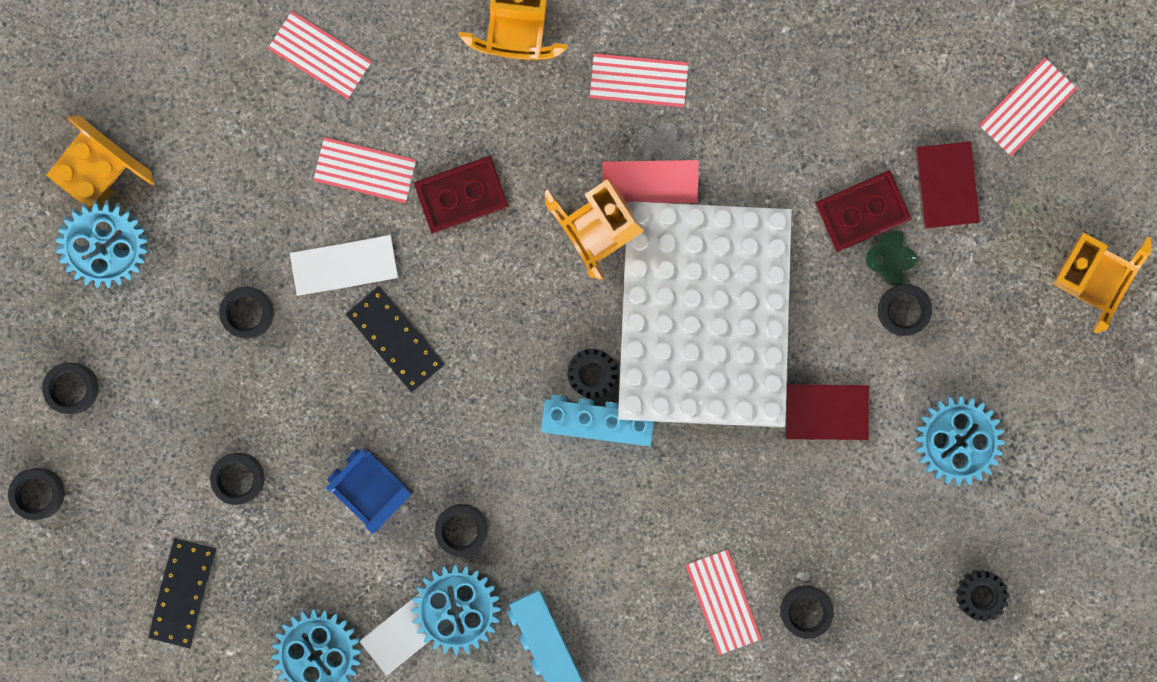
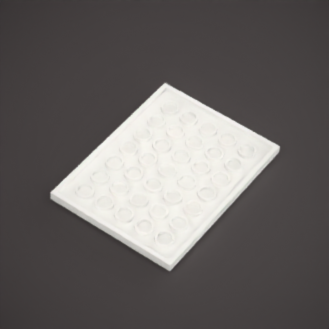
(706, 315)

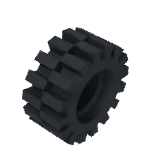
(607, 365)
(998, 600)

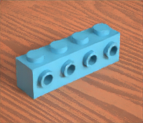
(593, 421)
(543, 638)

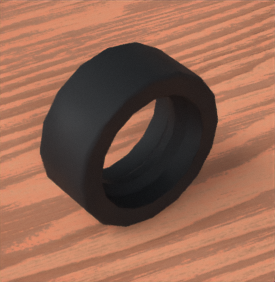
(916, 292)
(225, 314)
(49, 394)
(216, 482)
(15, 497)
(452, 549)
(821, 627)

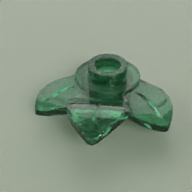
(895, 258)

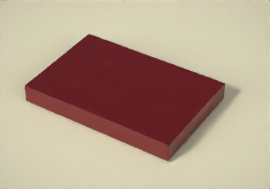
(947, 185)
(461, 194)
(862, 211)
(827, 412)

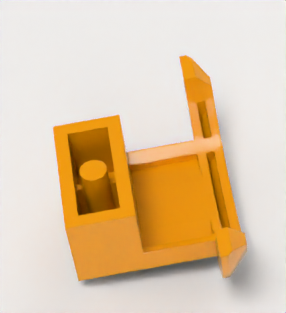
(515, 31)
(93, 165)
(597, 226)
(1099, 275)

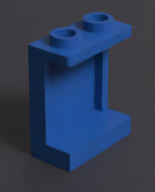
(368, 489)

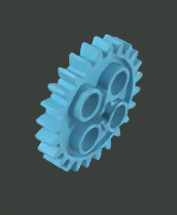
(85, 226)
(975, 459)
(432, 615)
(338, 640)

